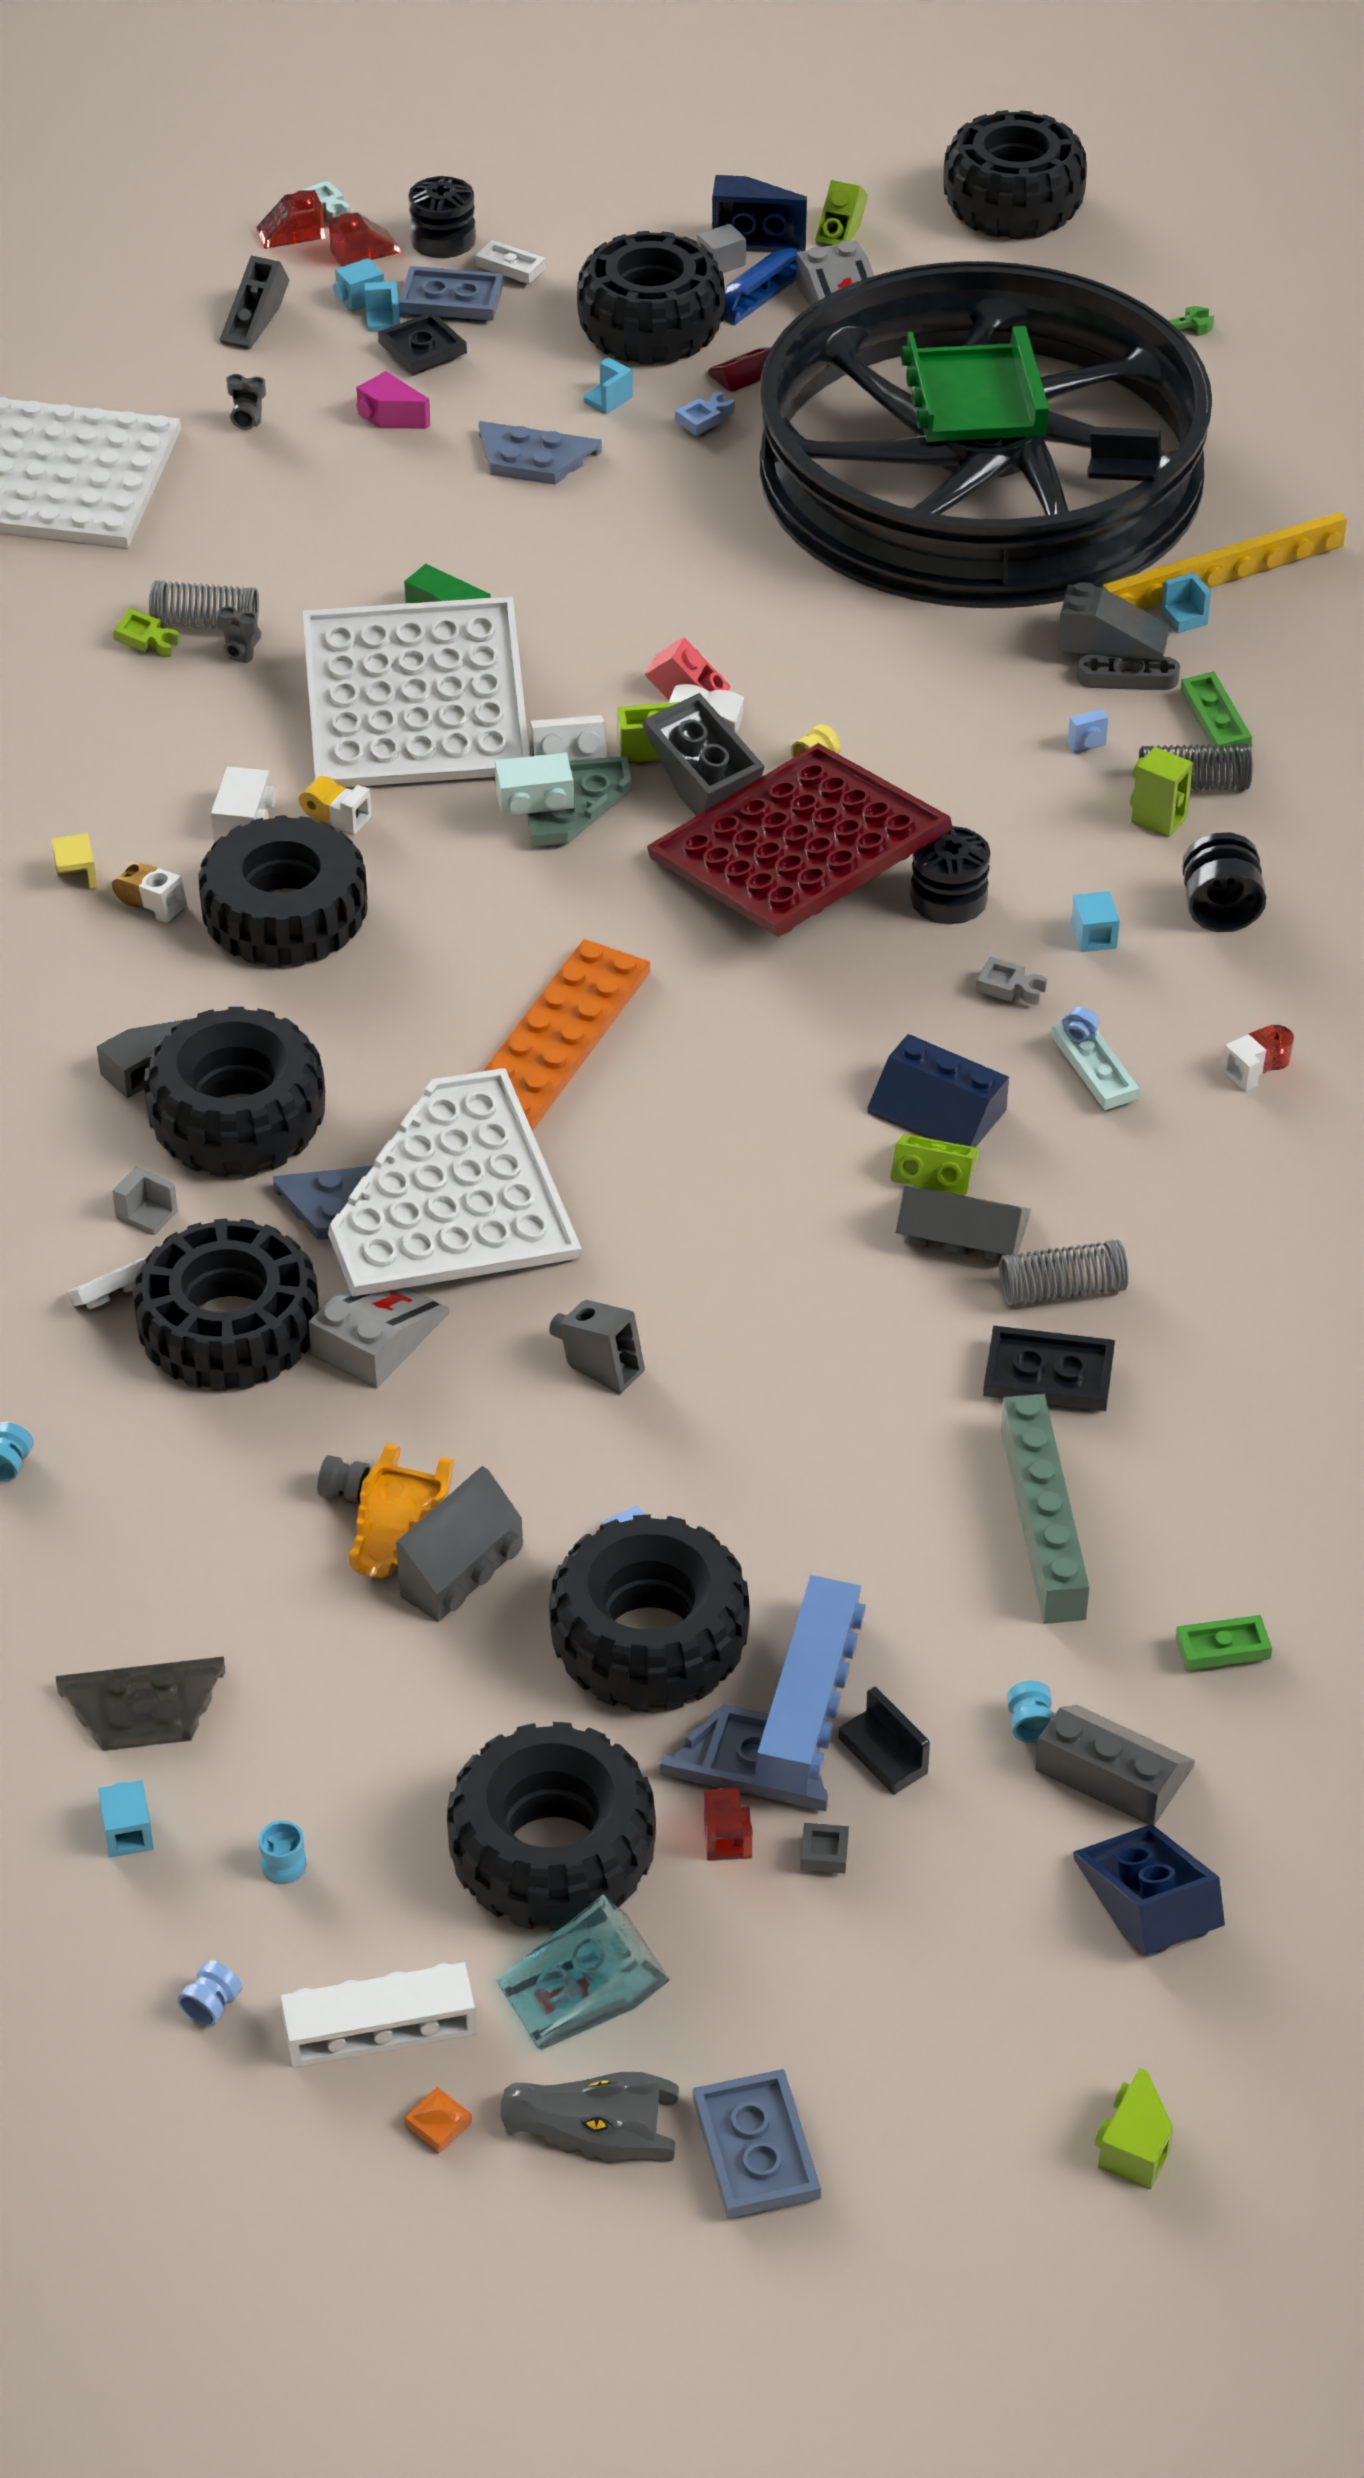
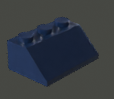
(939, 1093)

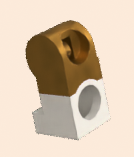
(151, 889)

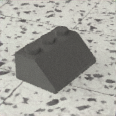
(961, 1222)
(458, 1545)
(1111, 1763)

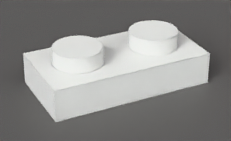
(510, 261)
(96, 1291)

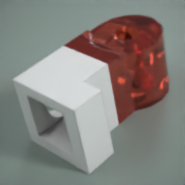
(1257, 1054)

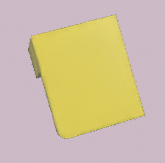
(74, 855)

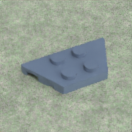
(534, 453)
(319, 1195)
(726, 1756)

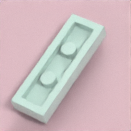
(1098, 1069)

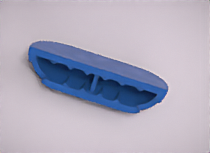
(760, 284)

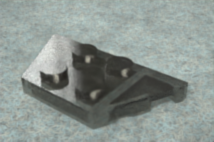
(143, 1702)

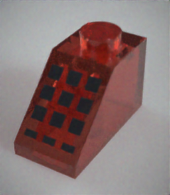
(293, 220)
(359, 238)

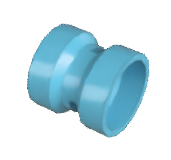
(14, 1446)
(1030, 1709)
(282, 1852)

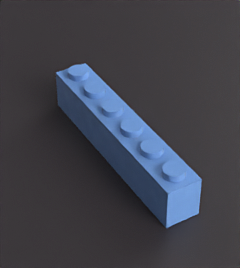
(808, 1686)

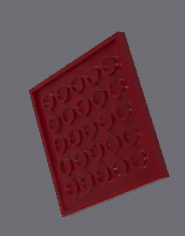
(799, 839)

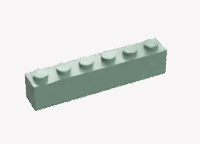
(1044, 1509)

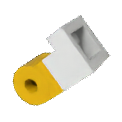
(337, 804)

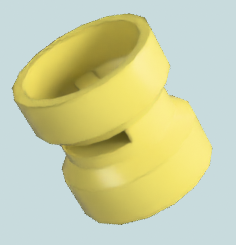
(819, 734)

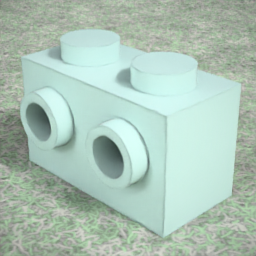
(534, 784)

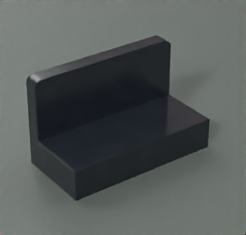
(1124, 454)
(887, 1743)

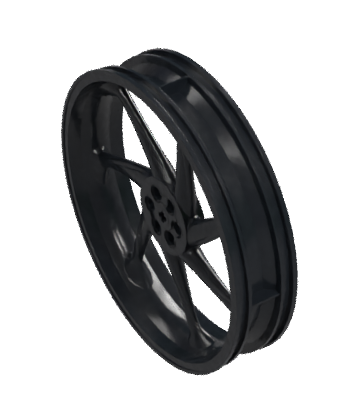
(972, 559)

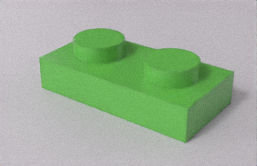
(1223, 1642)

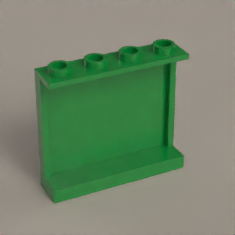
(977, 390)

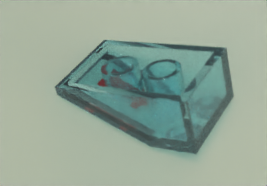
(582, 1975)

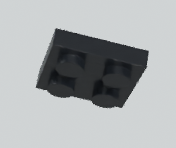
(422, 342)

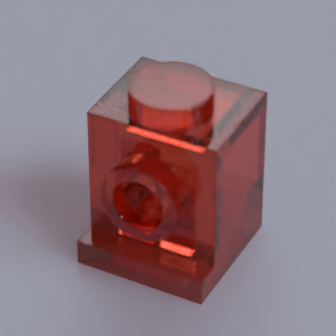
(726, 1825)

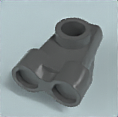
(247, 400)
(240, 633)

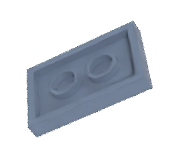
(451, 293)
(756, 2144)

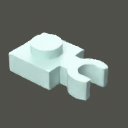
(331, 199)

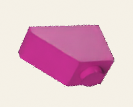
(392, 403)

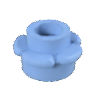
(1081, 1024)

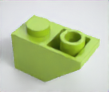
(841, 213)
(1138, 2135)

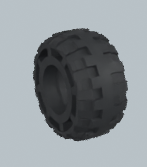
(1015, 174)
(650, 297)
(228, 1056)
(642, 1567)
(543, 1776)

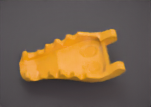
(390, 1506)

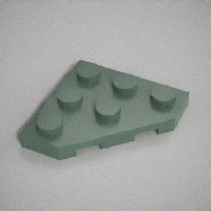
(597, 788)

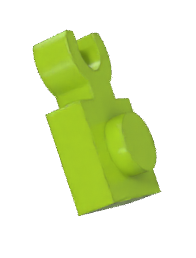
(142, 631)

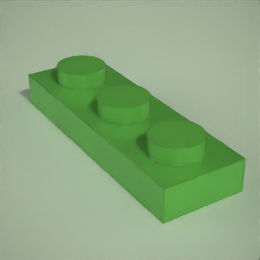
(1215, 710)

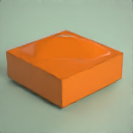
(438, 2119)

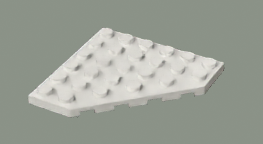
(454, 1194)

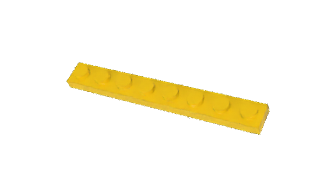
(1237, 559)

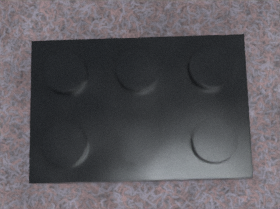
(1062, 1366)

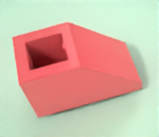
(683, 665)

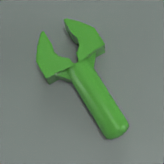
(1195, 318)

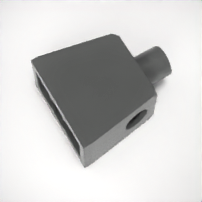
(601, 1343)

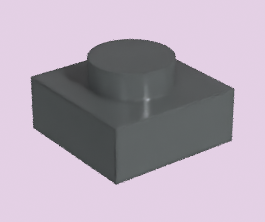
(824, 1848)

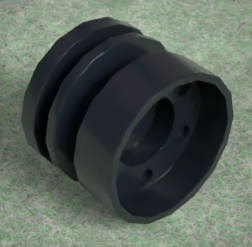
(442, 217)
(951, 877)
(1223, 882)

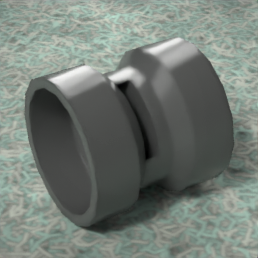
(341, 1479)

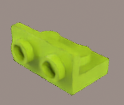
(933, 1164)

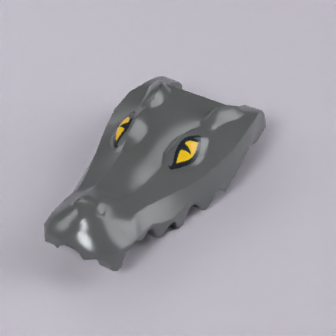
(599, 2116)

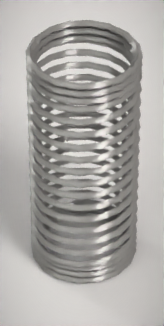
(159, 598)
(1011, 1268)

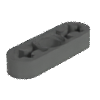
(1160, 675)

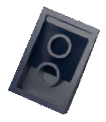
(761, 212)
(1153, 1888)

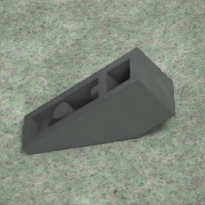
(255, 302)
(128, 1055)

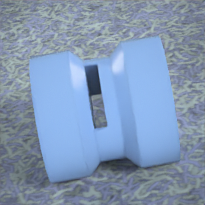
(209, 1994)

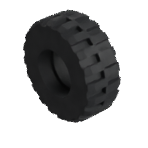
(291, 924)
(234, 1345)

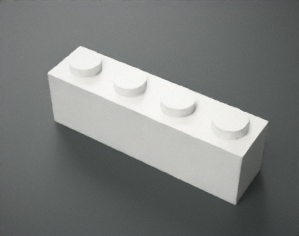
(378, 2014)

